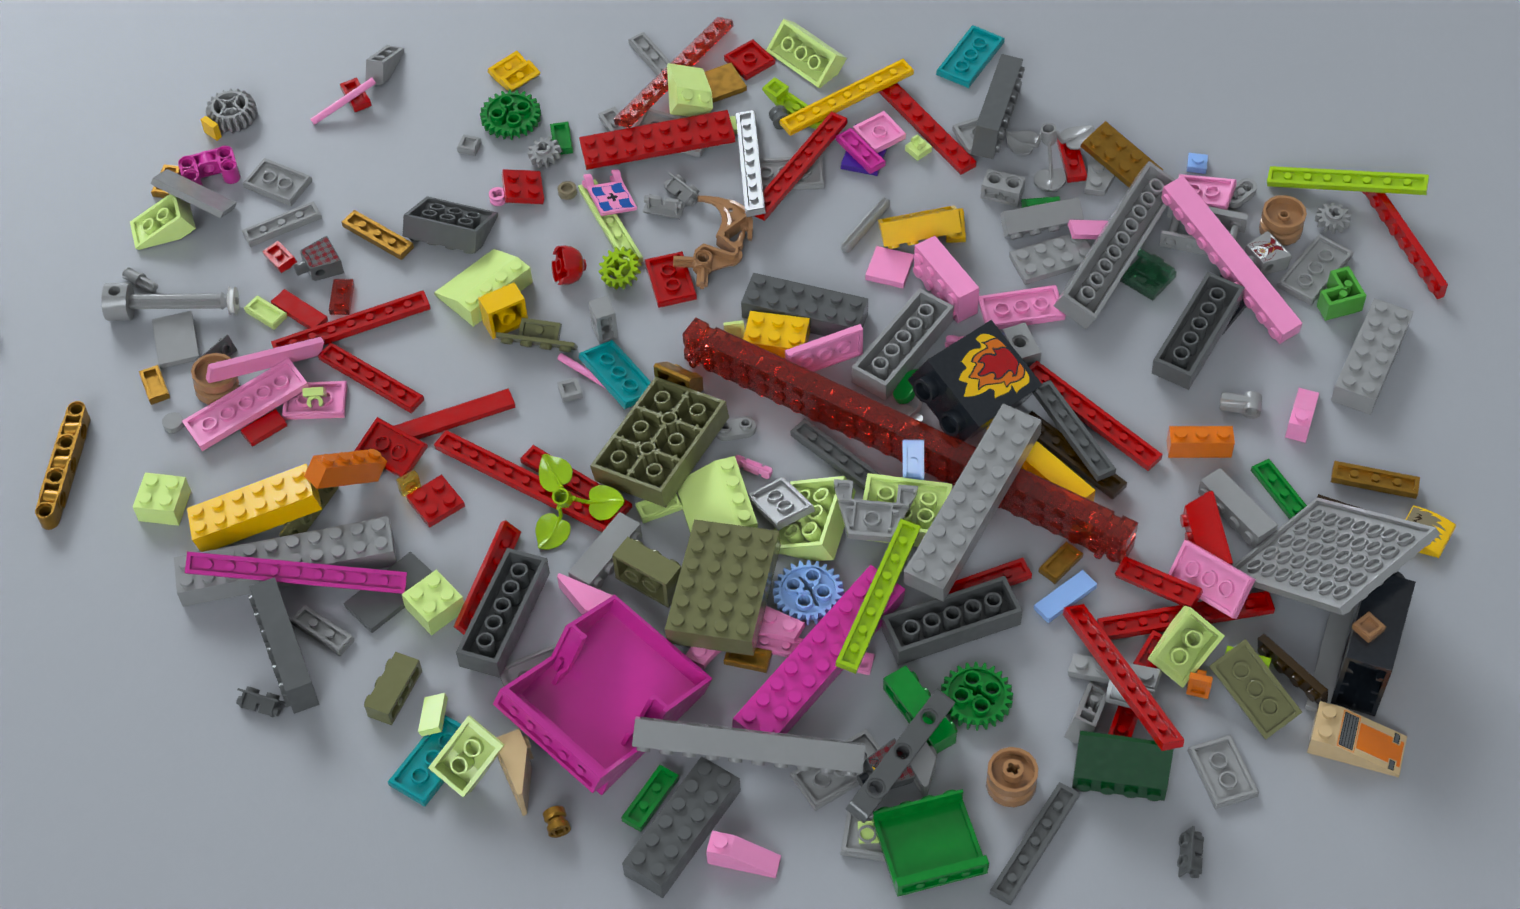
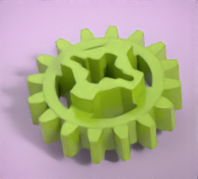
(619, 268)

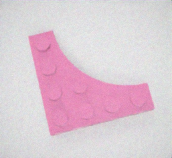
(774, 625)

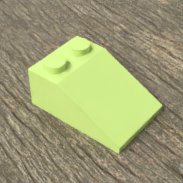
(688, 91)
(162, 223)
(1185, 645)
(466, 756)

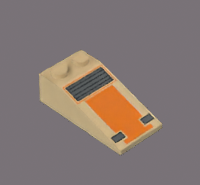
(1356, 740)

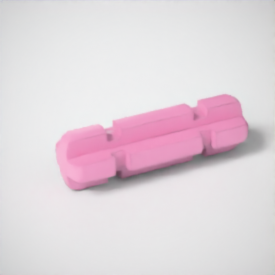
(754, 467)

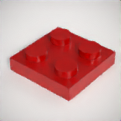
(522, 186)
(435, 501)

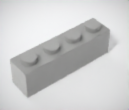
(1040, 217)
(1238, 508)
(598, 559)

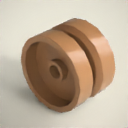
(1283, 218)
(206, 391)
(1012, 777)

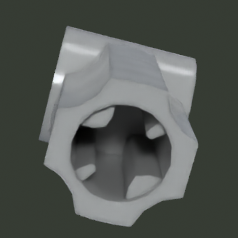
(1247, 404)

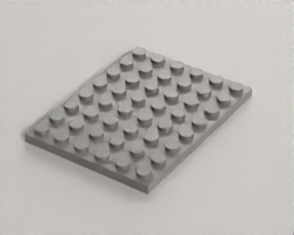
(1334, 554)

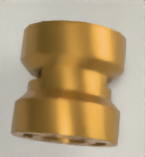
(556, 821)

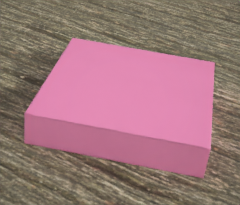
(880, 132)
(889, 267)

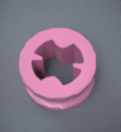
(499, 194)

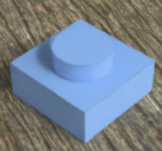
(1197, 163)

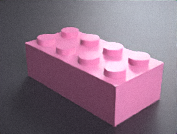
(946, 278)

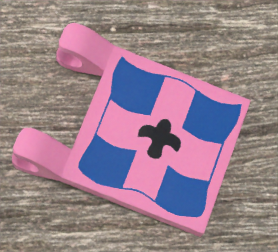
(610, 197)

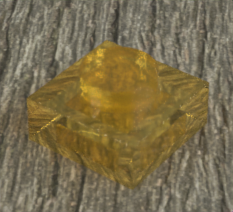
(408, 483)

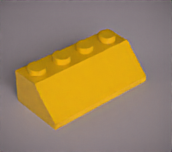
(919, 226)

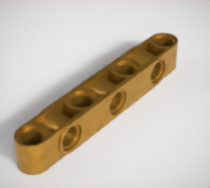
(62, 465)

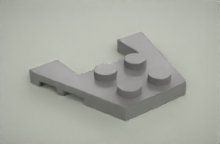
(872, 518)

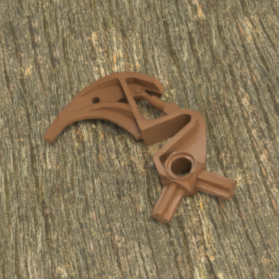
(730, 253)

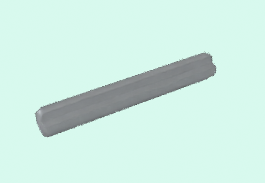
(863, 227)

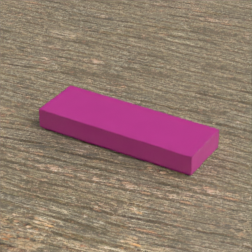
(860, 151)

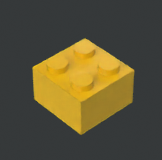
(502, 309)

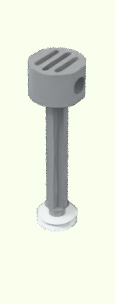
(121, 301)

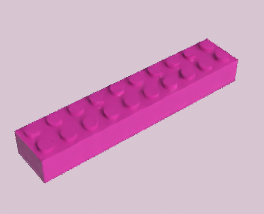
(810, 665)

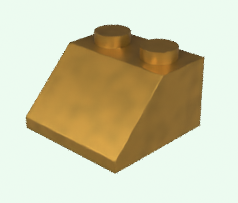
(678, 375)

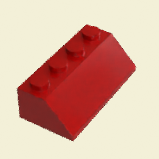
(1205, 526)

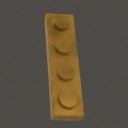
(377, 234)
(1375, 479)

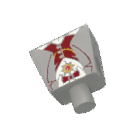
(1268, 254)

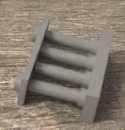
(1231, 220)

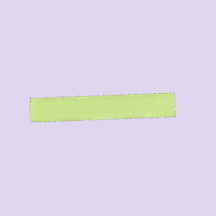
(611, 226)

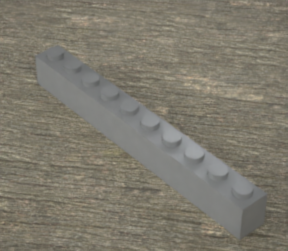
(748, 745)

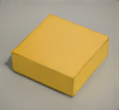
(211, 128)

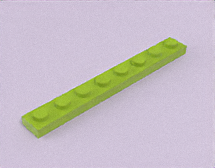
(1348, 180)
(877, 596)

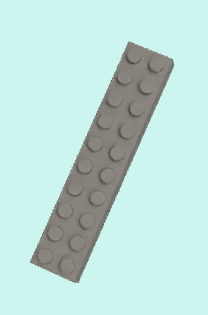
(1115, 247)
(972, 502)
(351, 545)

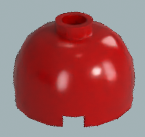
(568, 265)

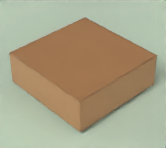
(1368, 627)

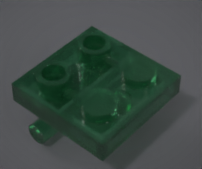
(1149, 275)

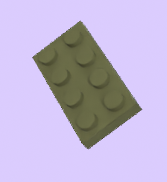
(1255, 689)

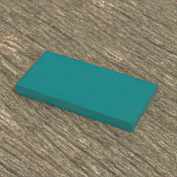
(970, 56)
(616, 372)
(413, 775)

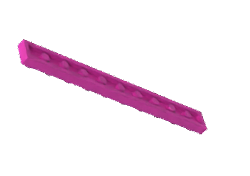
(296, 572)

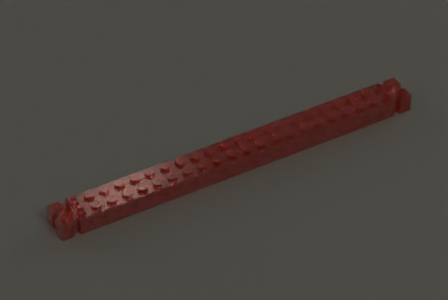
(886, 428)

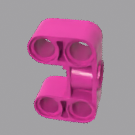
(210, 163)

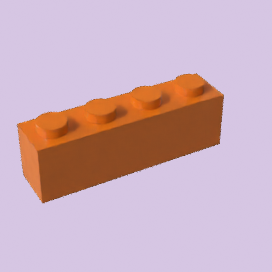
(345, 468)

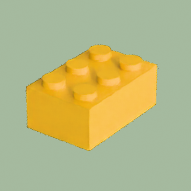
(776, 331)

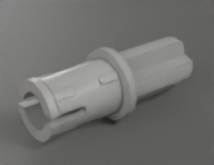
(139, 280)

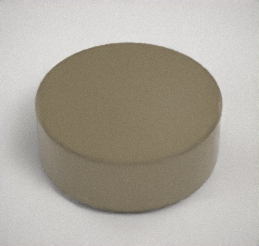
(567, 190)

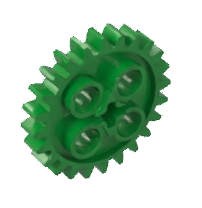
(510, 114)
(977, 695)

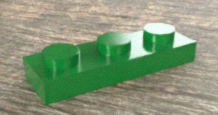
(650, 798)

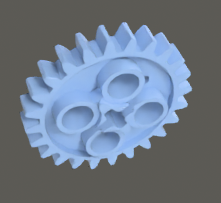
(824, 584)

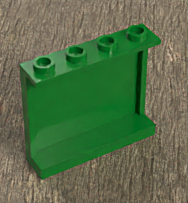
(929, 842)

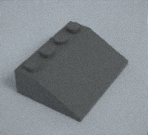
(448, 224)

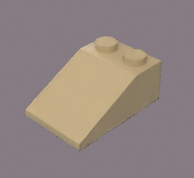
(517, 766)

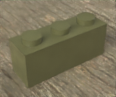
(392, 688)

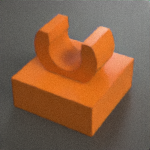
(1199, 684)

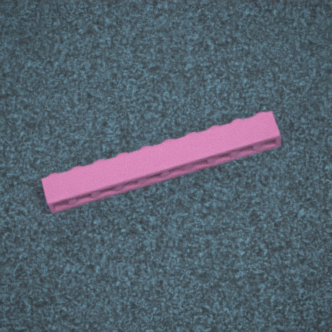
(1231, 259)

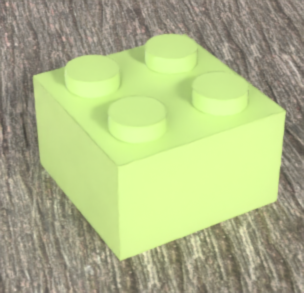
(161, 499)
(433, 602)

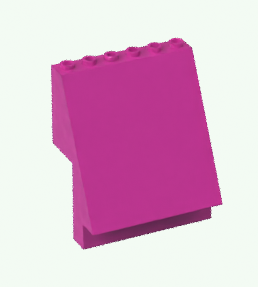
(593, 687)

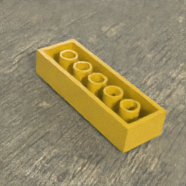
(253, 509)

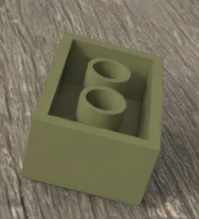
(646, 570)

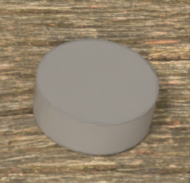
(172, 422)

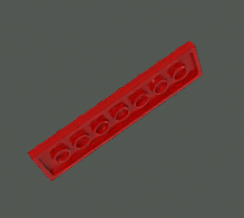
(657, 139)

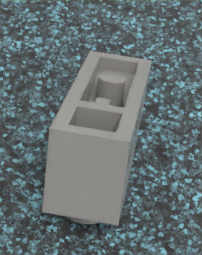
(383, 63)
(1087, 712)

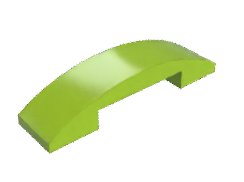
(779, 95)

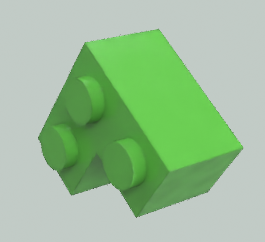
(1342, 296)

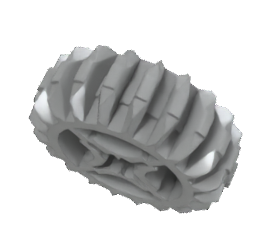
(232, 110)

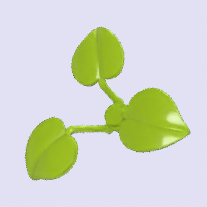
(554, 473)

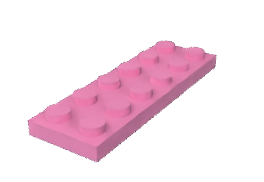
(245, 404)

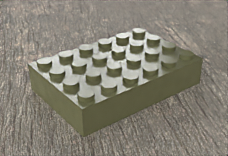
(660, 441)
(723, 587)

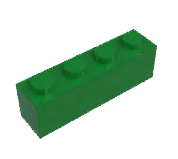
(909, 698)

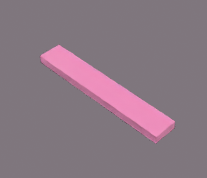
(263, 360)

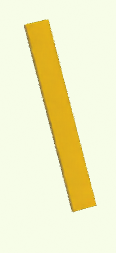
(846, 97)

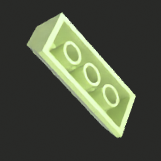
(805, 53)

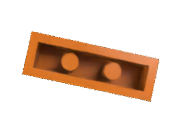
(1200, 441)

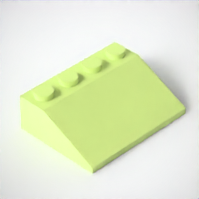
(482, 277)
(717, 495)
(925, 506)
(820, 532)

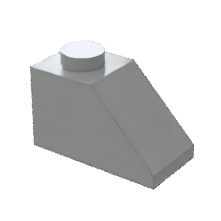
(924, 767)

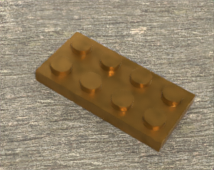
(1116, 153)

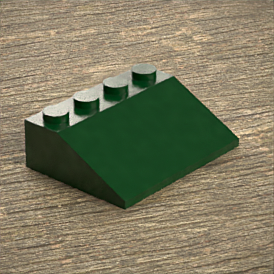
(1121, 766)

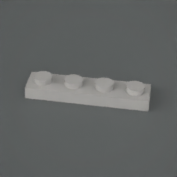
(1088, 668)

